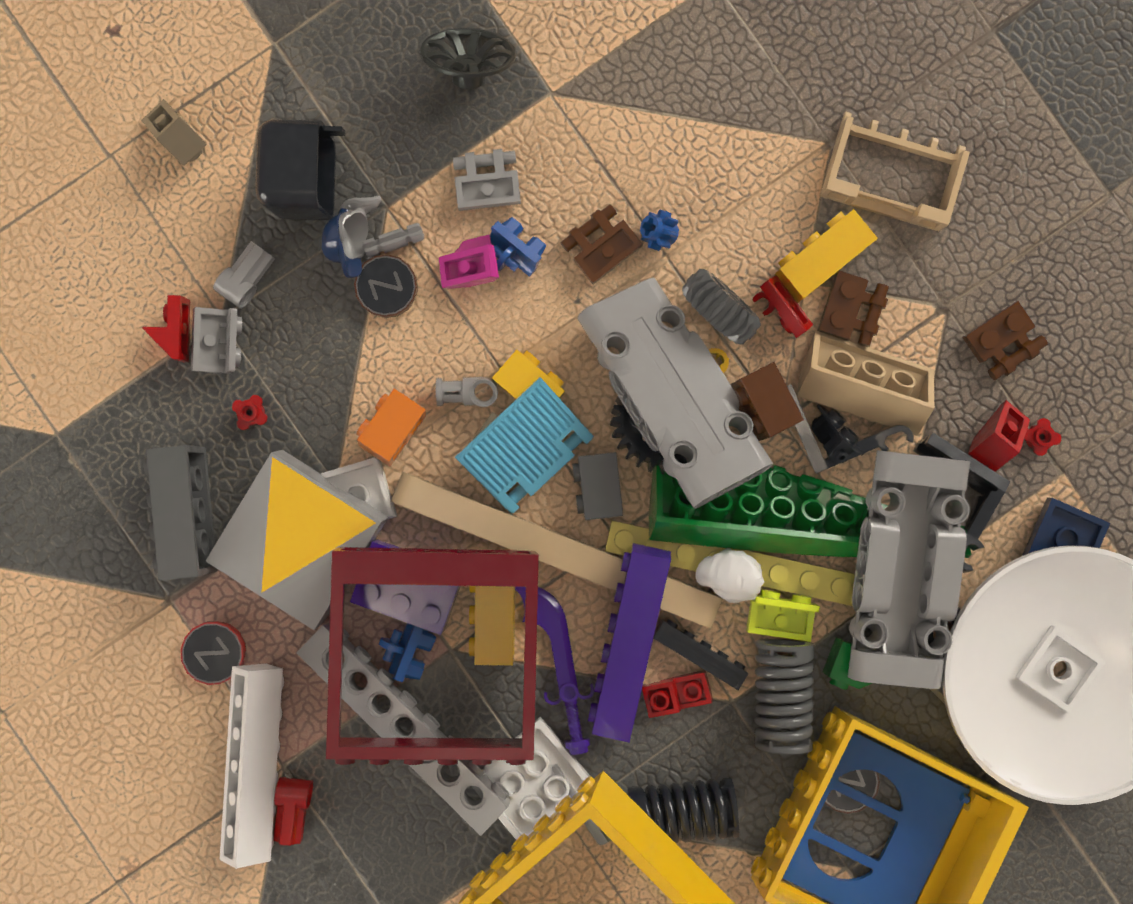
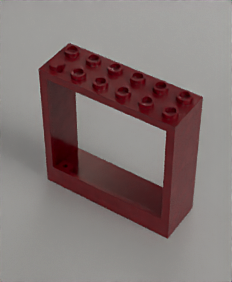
(431, 567)

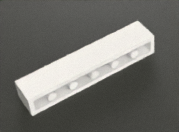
(251, 765)

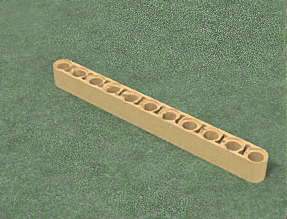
(551, 546)

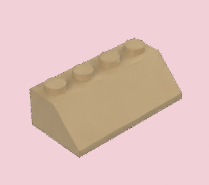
(867, 383)

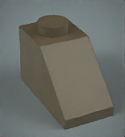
(174, 133)

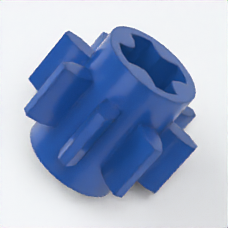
(659, 230)

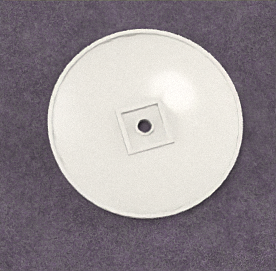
(1020, 723)

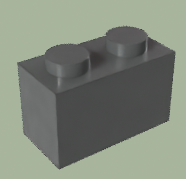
(599, 486)

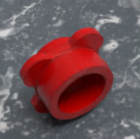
(258, 412)
(1050, 437)

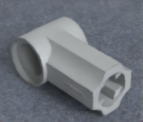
(240, 281)

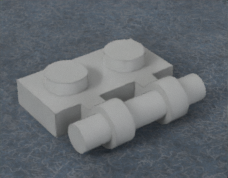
(486, 189)

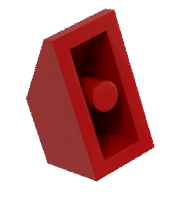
(1000, 437)

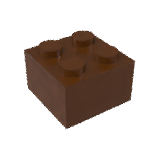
(767, 401)

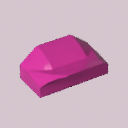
(470, 264)

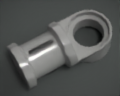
(447, 391)

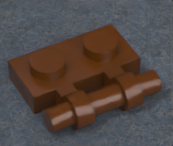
(608, 250)
(844, 304)
(999, 332)

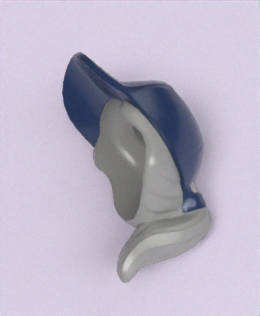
(346, 232)

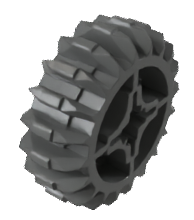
(721, 306)

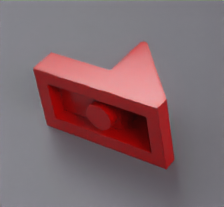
(176, 336)

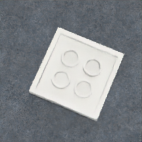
(534, 786)

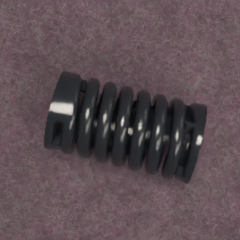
(686, 800)

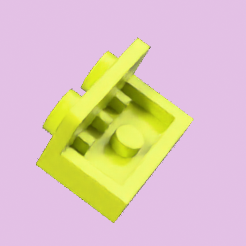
(782, 617)

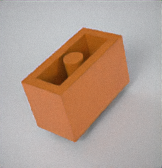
(390, 427)

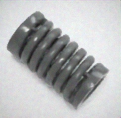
(775, 713)

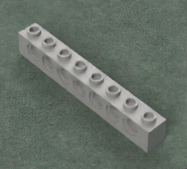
(477, 813)

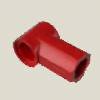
(292, 801)

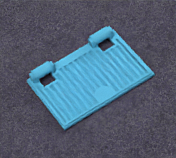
(524, 445)

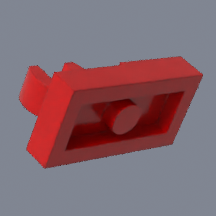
(792, 316)

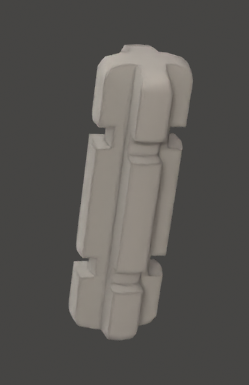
(393, 240)

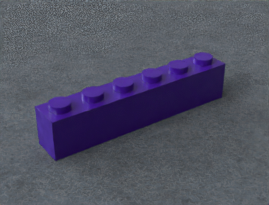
(630, 643)

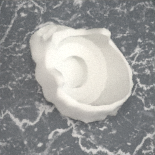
(731, 575)

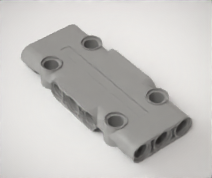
(674, 391)
(908, 570)

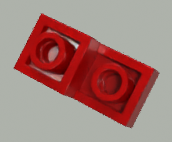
(677, 693)

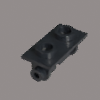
(837, 439)

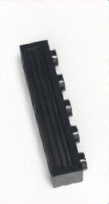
(701, 653)

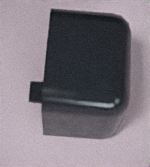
(297, 168)

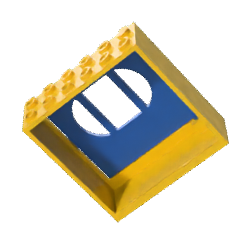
(943, 838)

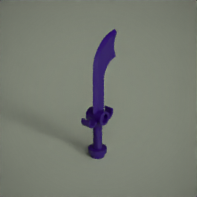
(553, 621)

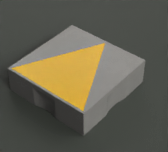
(286, 537)

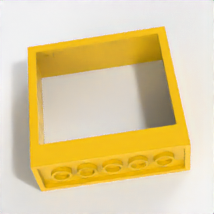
(624, 824)

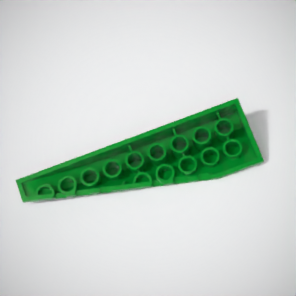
(764, 515)

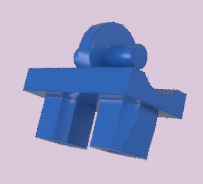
(513, 251)
(403, 664)

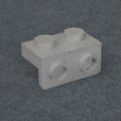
(215, 340)

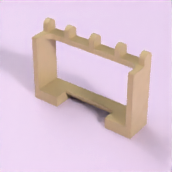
(923, 214)

